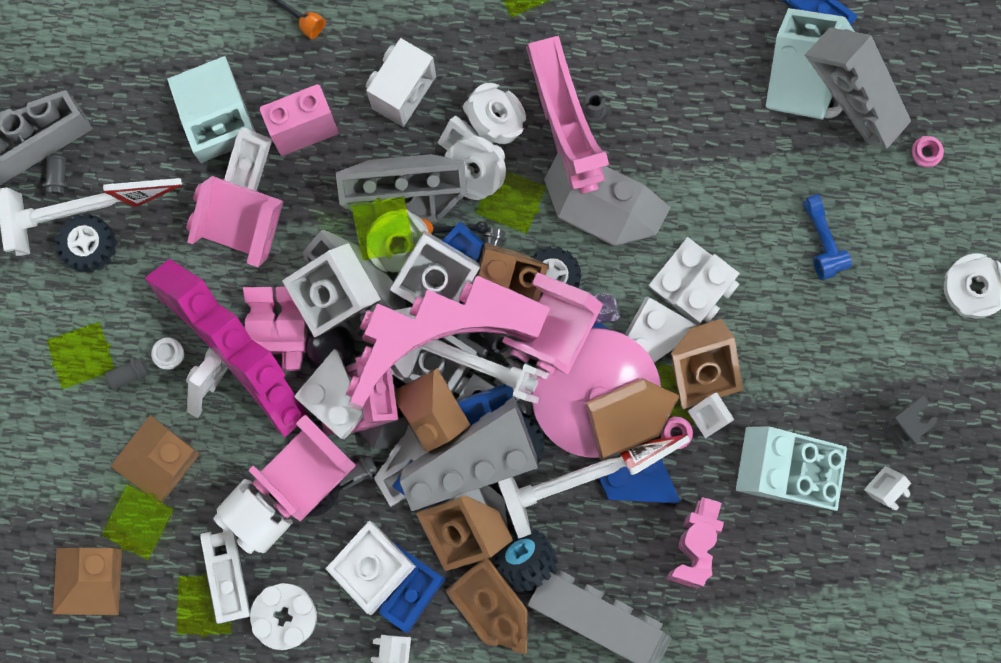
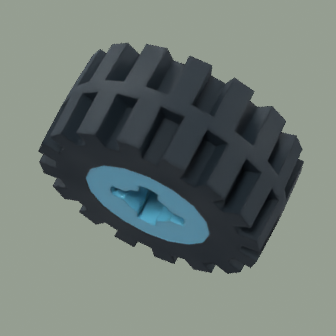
(526, 561)

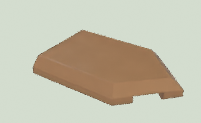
(629, 416)
(491, 607)

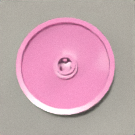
(603, 365)

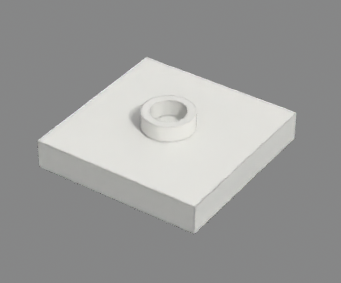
(370, 567)

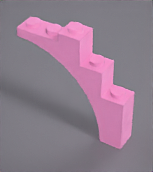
(560, 104)
(485, 309)

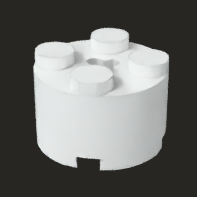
(251, 518)

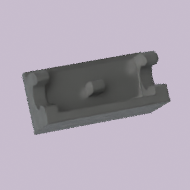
(906, 426)

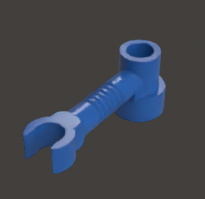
(832, 260)

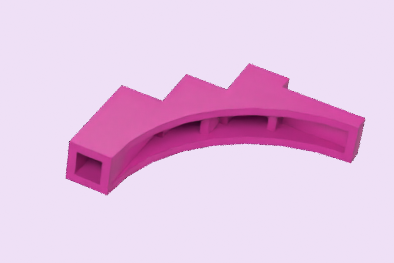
(227, 337)

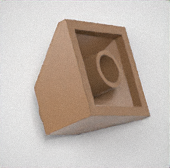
(706, 364)
(431, 410)
(155, 459)
(464, 531)
(87, 581)

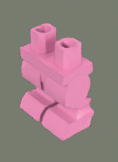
(279, 335)
(696, 542)

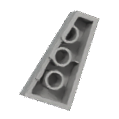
(860, 84)
(38, 132)
(475, 458)
(599, 620)

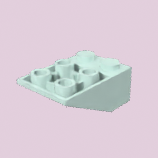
(793, 80)
(210, 108)
(791, 467)

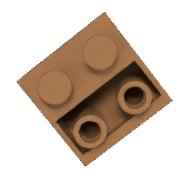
(511, 270)

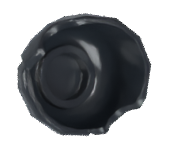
(322, 345)

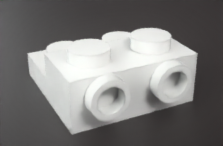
(695, 282)

